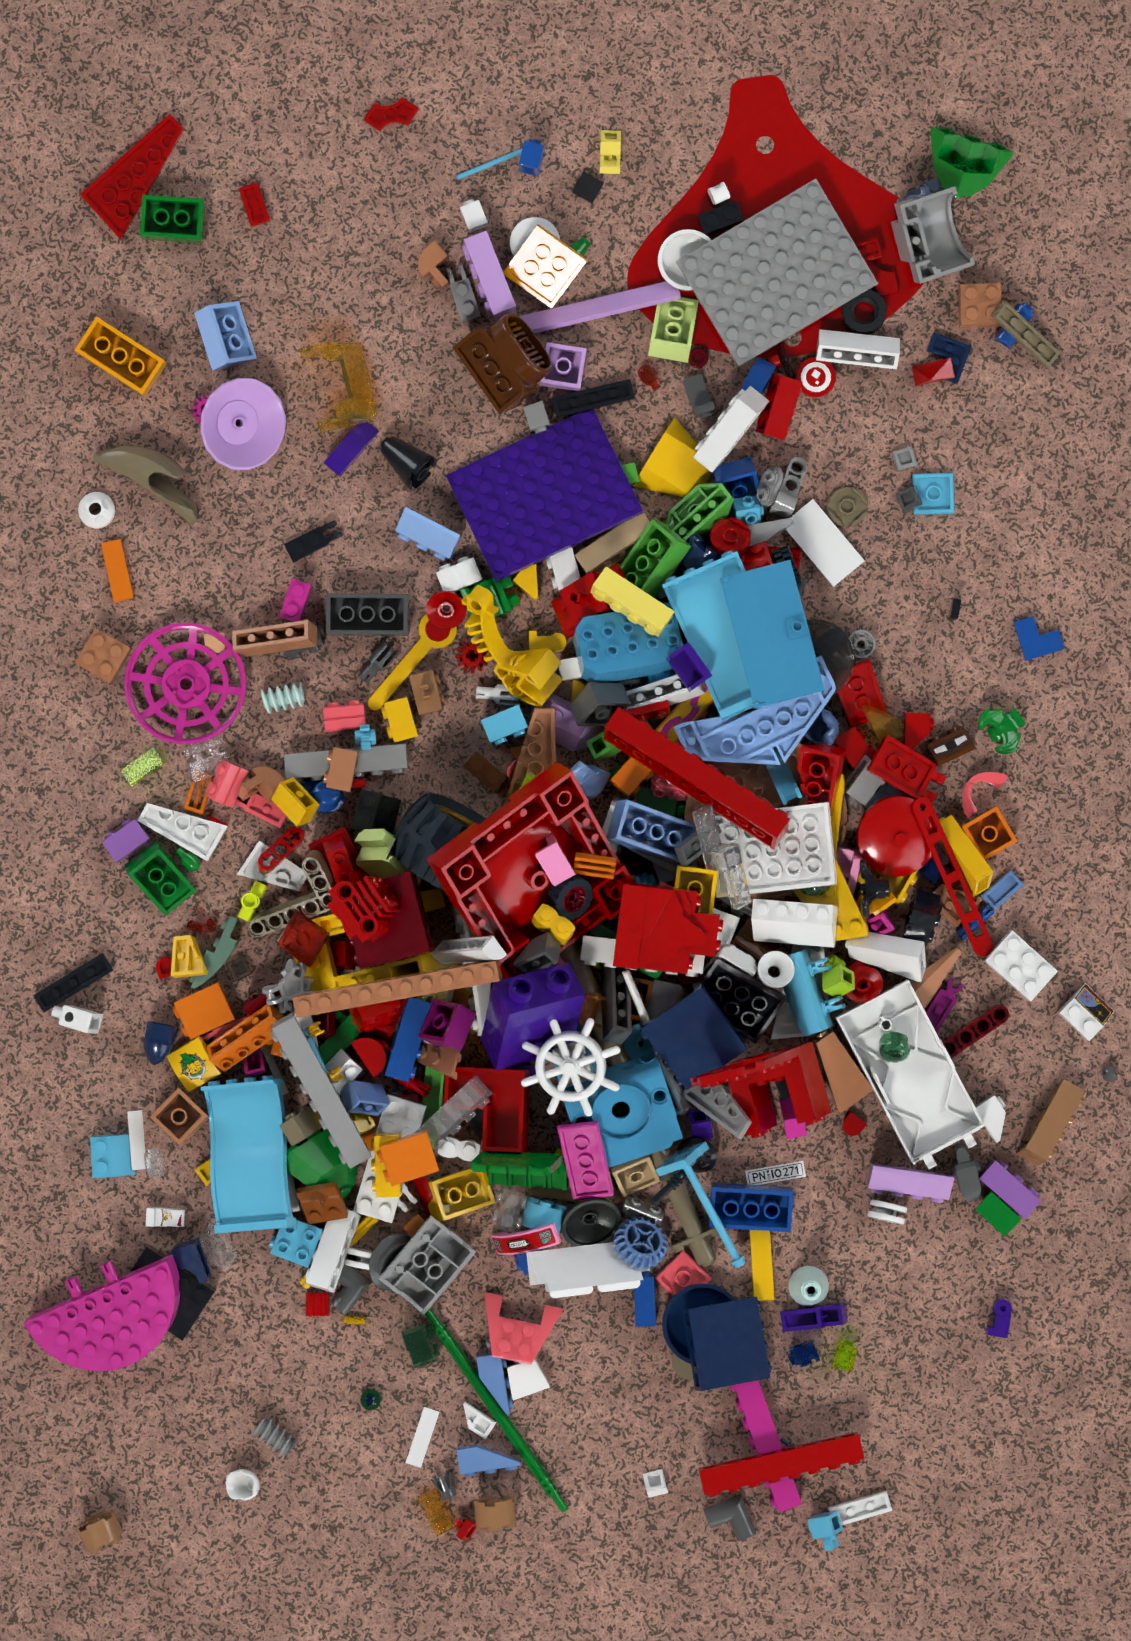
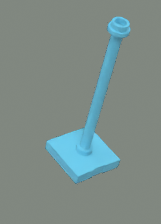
(682, 1160)

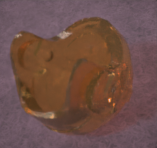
(590, 1008)

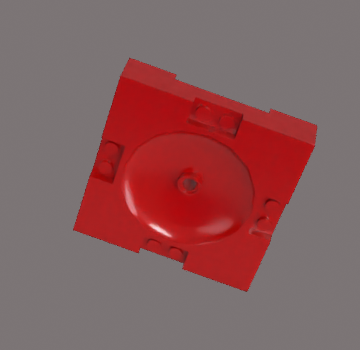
(495, 872)

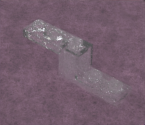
(721, 857)

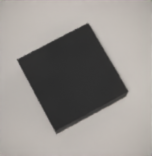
(587, 187)

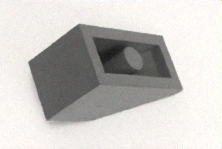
(538, 954)

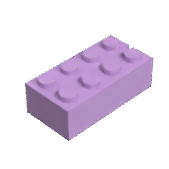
(491, 279)

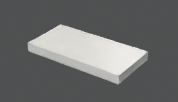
(823, 543)

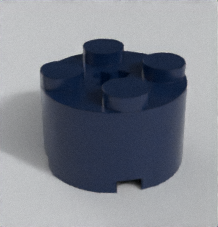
(700, 552)

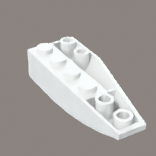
(479, 993)

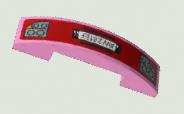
(526, 1241)

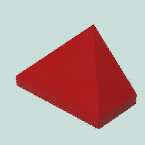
(933, 371)

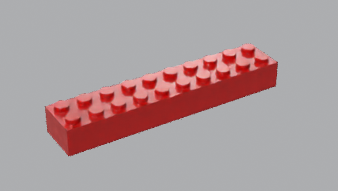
(696, 778)

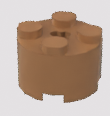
(494, 1513)
(99, 1531)

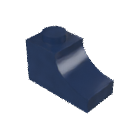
(190, 1256)

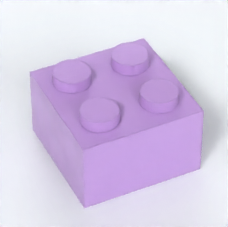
(566, 367)

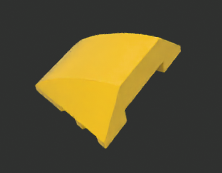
(672, 464)

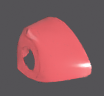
(993, 778)

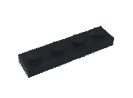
(593, 398)
(73, 982)

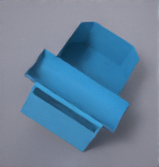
(617, 650)

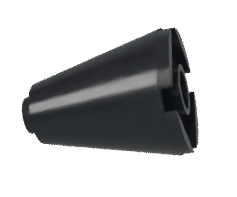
(408, 461)

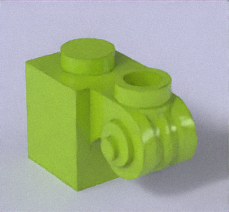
(838, 979)

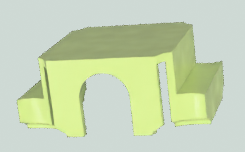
(375, 849)

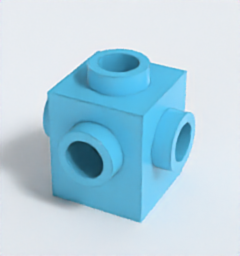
(748, 510)

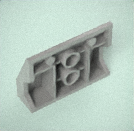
(427, 1264)

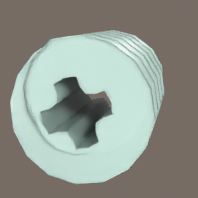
(283, 698)

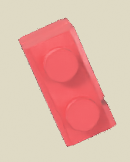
(344, 717)
(226, 783)

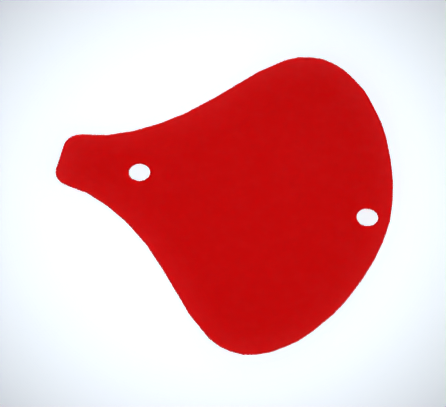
(758, 180)

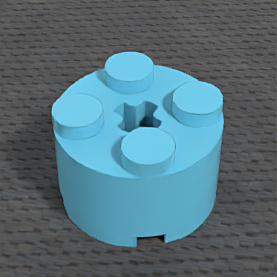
(542, 1213)

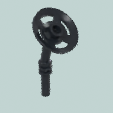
(674, 1182)

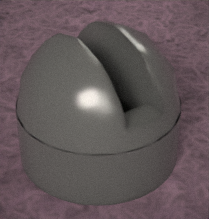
(1109, 1073)

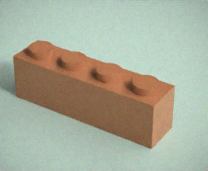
(274, 638)

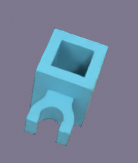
(826, 1526)

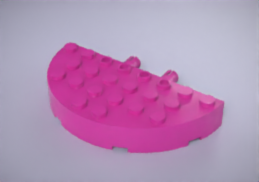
(113, 1321)

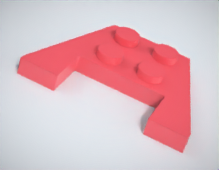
(515, 1338)

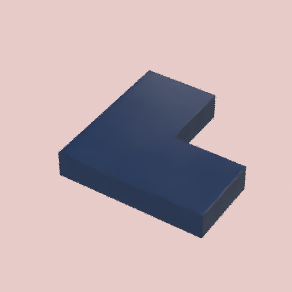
(948, 347)

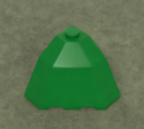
(966, 160)
(319, 1163)

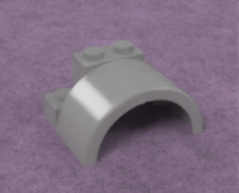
(928, 236)

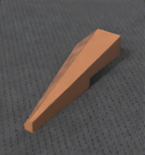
(934, 976)

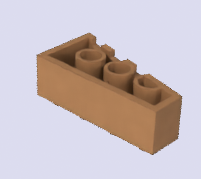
(1052, 1123)

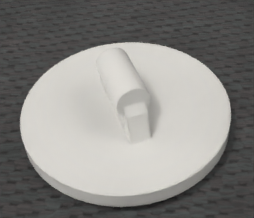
(524, 229)

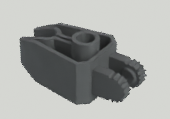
(966, 1173)

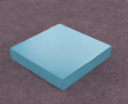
(935, 492)

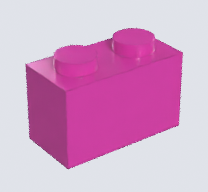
(295, 601)

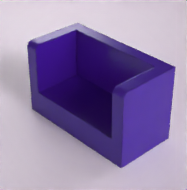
(688, 667)

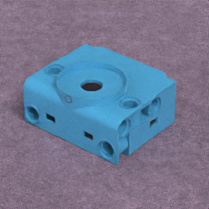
(651, 1117)

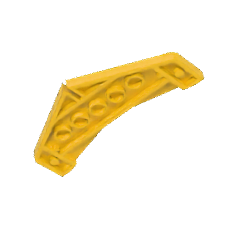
(849, 918)

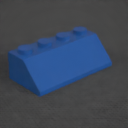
(406, 1040)
(752, 1206)

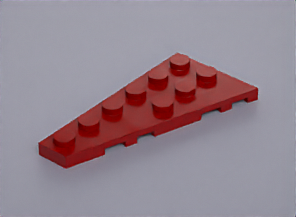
(119, 190)

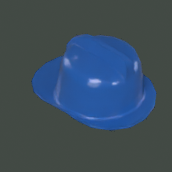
(329, 799)

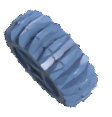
(640, 1249)

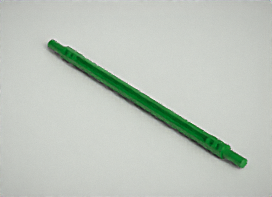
(496, 1410)

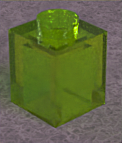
(844, 1355)

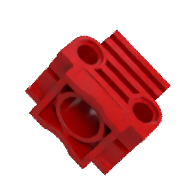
(364, 906)

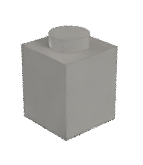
(536, 417)

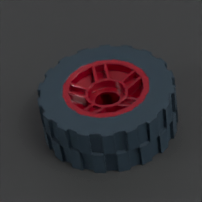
(570, 897)

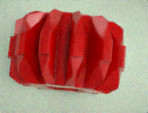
(467, 661)

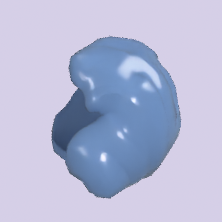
(823, 729)

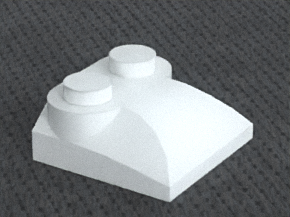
(736, 958)

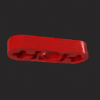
(277, 858)

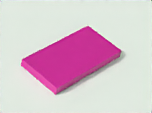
(585, 1160)

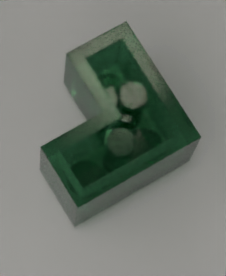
(420, 1343)

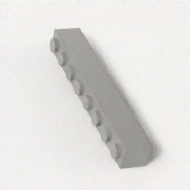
(321, 1091)

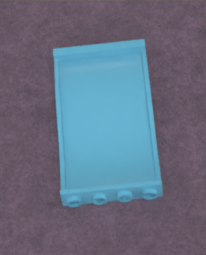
(707, 626)
(248, 1155)

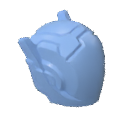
(591, 778)

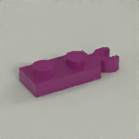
(942, 1004)

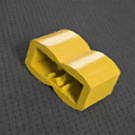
(549, 921)

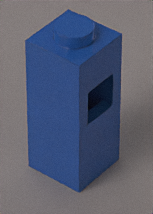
(645, 1302)

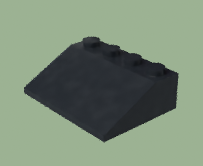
(741, 998)
(192, 1294)

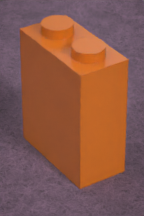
(204, 1011)
(407, 1158)

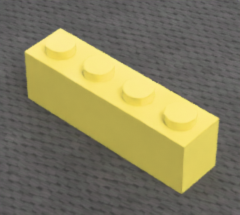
(631, 602)

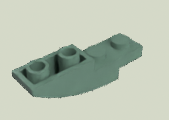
(224, 948)

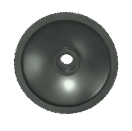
(590, 1222)

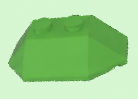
(700, 510)

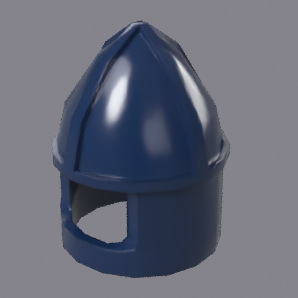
(158, 1041)

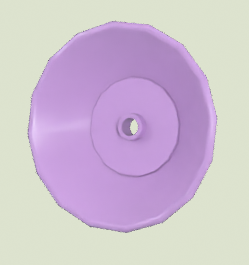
(259, 428)

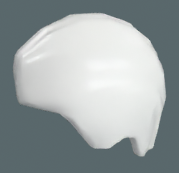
(242, 1484)

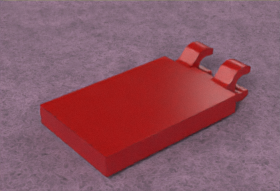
(904, 769)

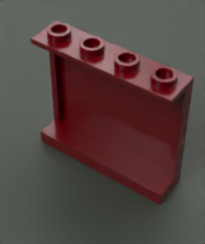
(407, 931)

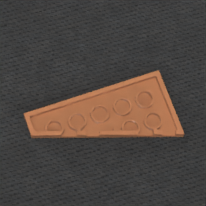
(537, 749)
(440, 1058)

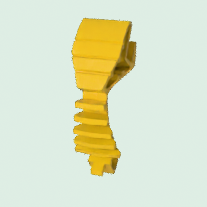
(523, 673)

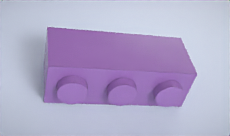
(1010, 1188)

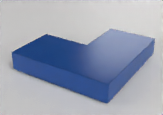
(1032, 643)

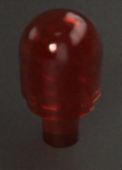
(648, 377)

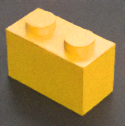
(400, 719)
(295, 801)

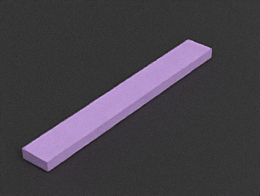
(601, 307)

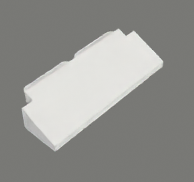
(579, 1268)

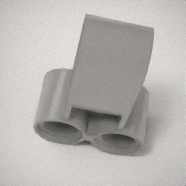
(787, 499)

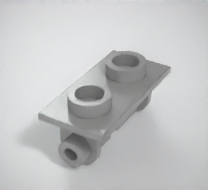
(635, 1207)

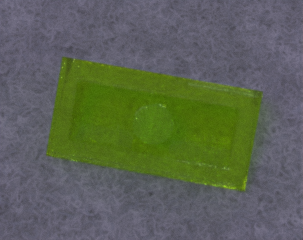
(142, 766)

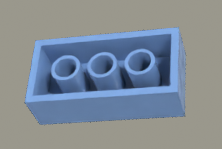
(648, 830)

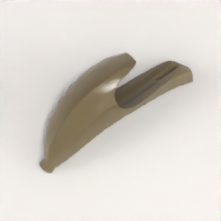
(146, 469)

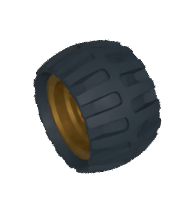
(428, 827)

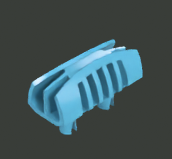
(806, 996)

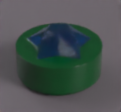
(370, 1399)

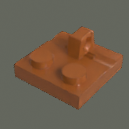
(322, 1202)

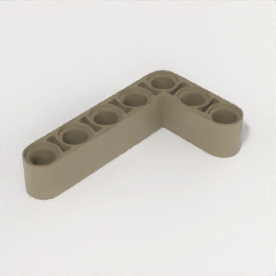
(300, 904)

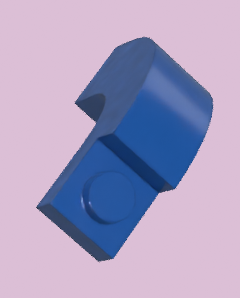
(759, 376)

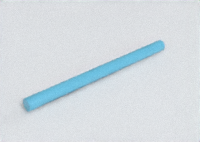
(489, 164)

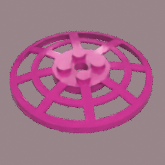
(172, 680)

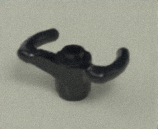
(871, 889)

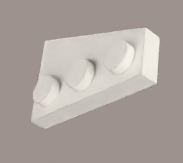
(284, 875)

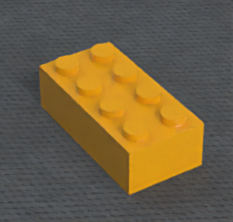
(120, 356)

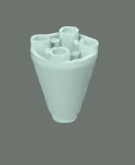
(804, 1278)

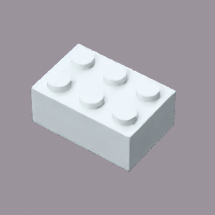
(1020, 965)

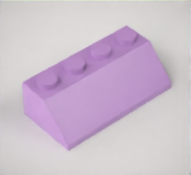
(909, 1181)

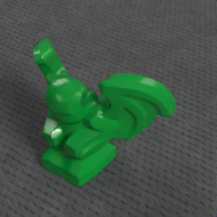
(1004, 728)

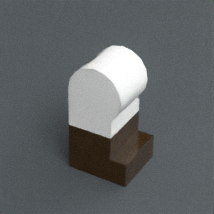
(718, 195)

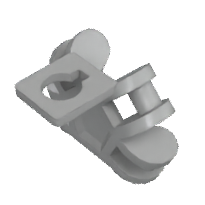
(289, 987)

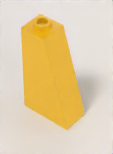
(972, 864)

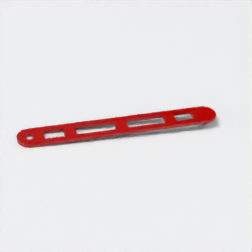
(981, 944)

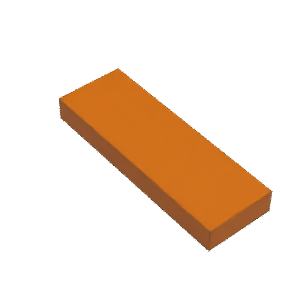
(117, 570)

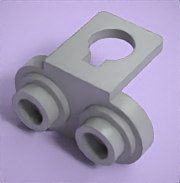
(769, 486)

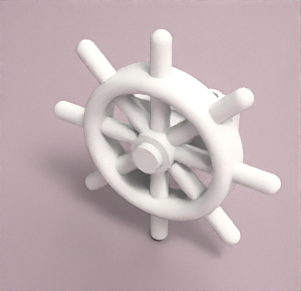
(571, 1065)

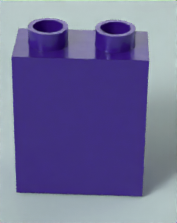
(523, 1009)

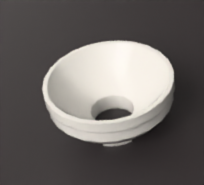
(104, 517)
(782, 962)

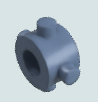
(933, 185)

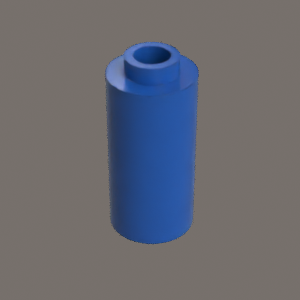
(1003, 336)

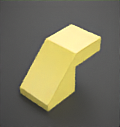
(610, 152)

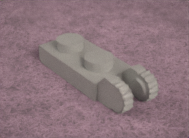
(463, 296)

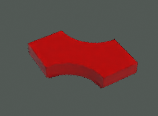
(382, 116)
(886, 280)

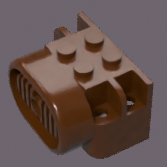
(505, 361)

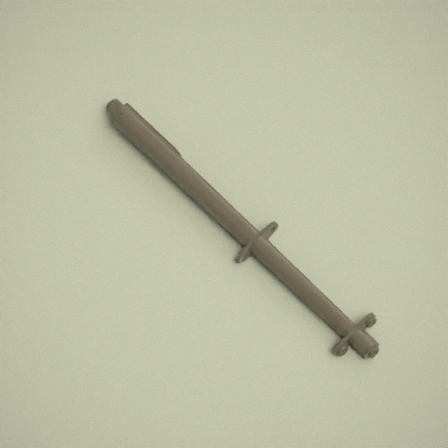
(680, 1198)

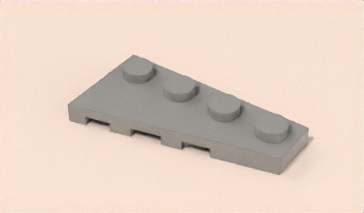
(721, 1107)

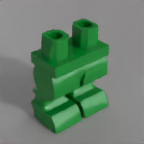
(497, 589)

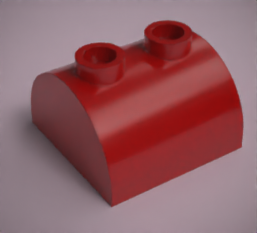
(373, 1053)

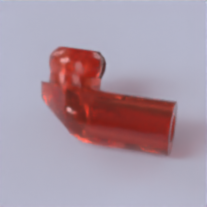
(199, 927)

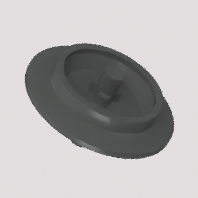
(384, 1254)

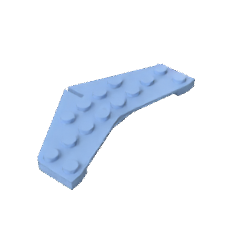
(753, 734)

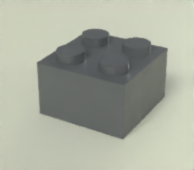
(598, 703)

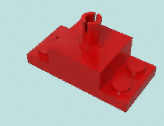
(578, 602)

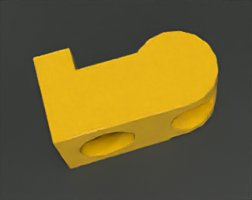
(555, 642)

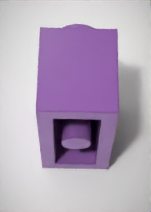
(126, 840)

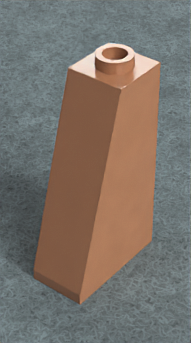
(841, 1073)

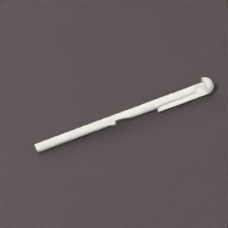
(676, 1091)

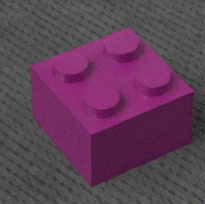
(447, 1025)

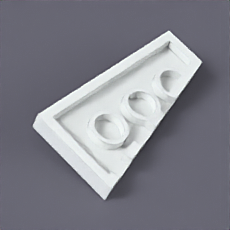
(188, 831)

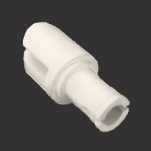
(498, 694)

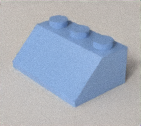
(225, 335)
(427, 534)

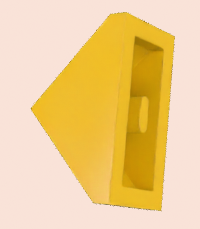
(527, 581)

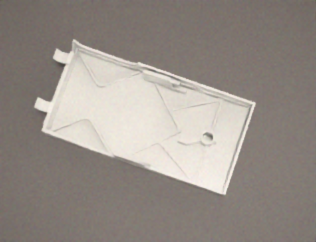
(923, 1091)

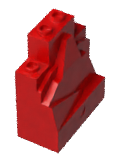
(663, 928)

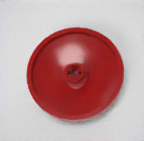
(892, 838)

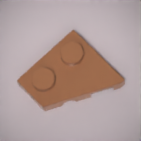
(948, 909)

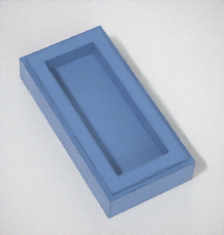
(1002, 890)

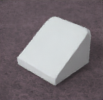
(655, 1483)

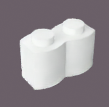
(460, 575)
(464, 1149)

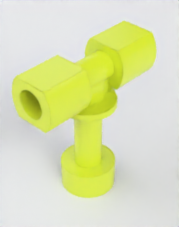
(251, 901)

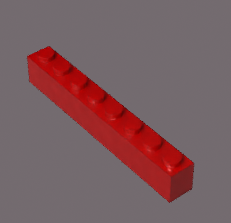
(781, 1463)

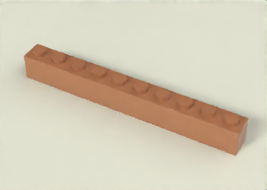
(396, 988)

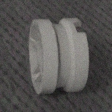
(869, 643)

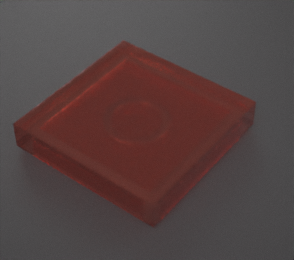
(303, 939)

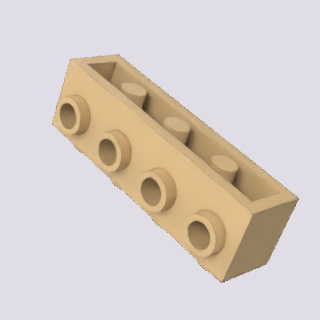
(613, 546)

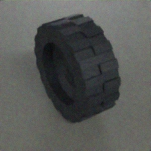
(870, 326)

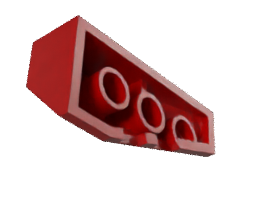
(820, 773)

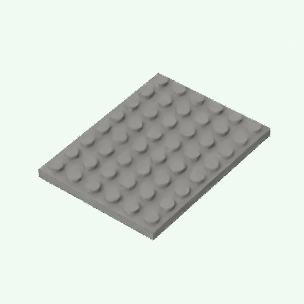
(777, 272)

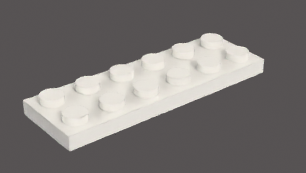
(399, 1117)

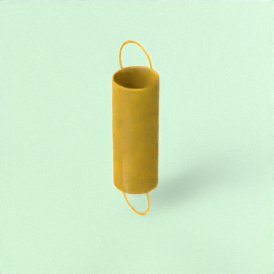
(354, 1320)

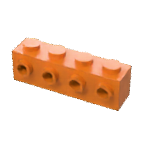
(243, 1038)

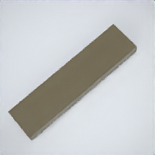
(1025, 334)

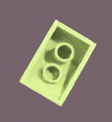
(673, 329)

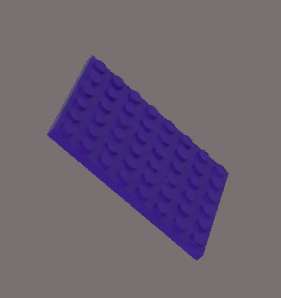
(544, 494)

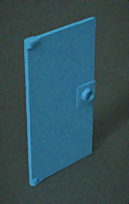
(772, 634)

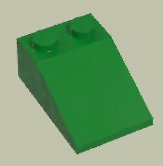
(159, 878)

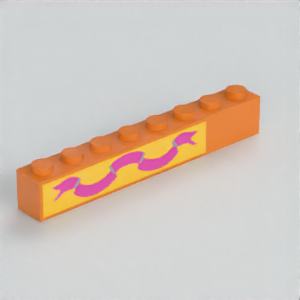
(633, 772)

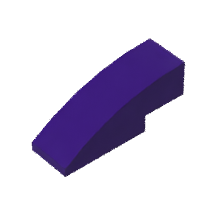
(351, 448)
(814, 1317)

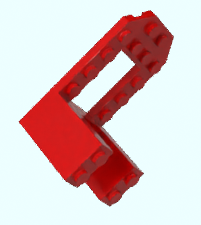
(749, 1082)

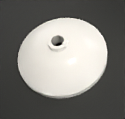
(674, 248)

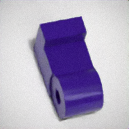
(1001, 1320)

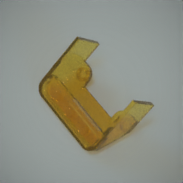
(361, 403)

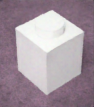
(473, 215)

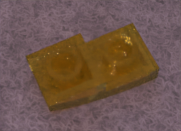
(436, 1512)

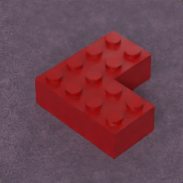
(508, 1110)

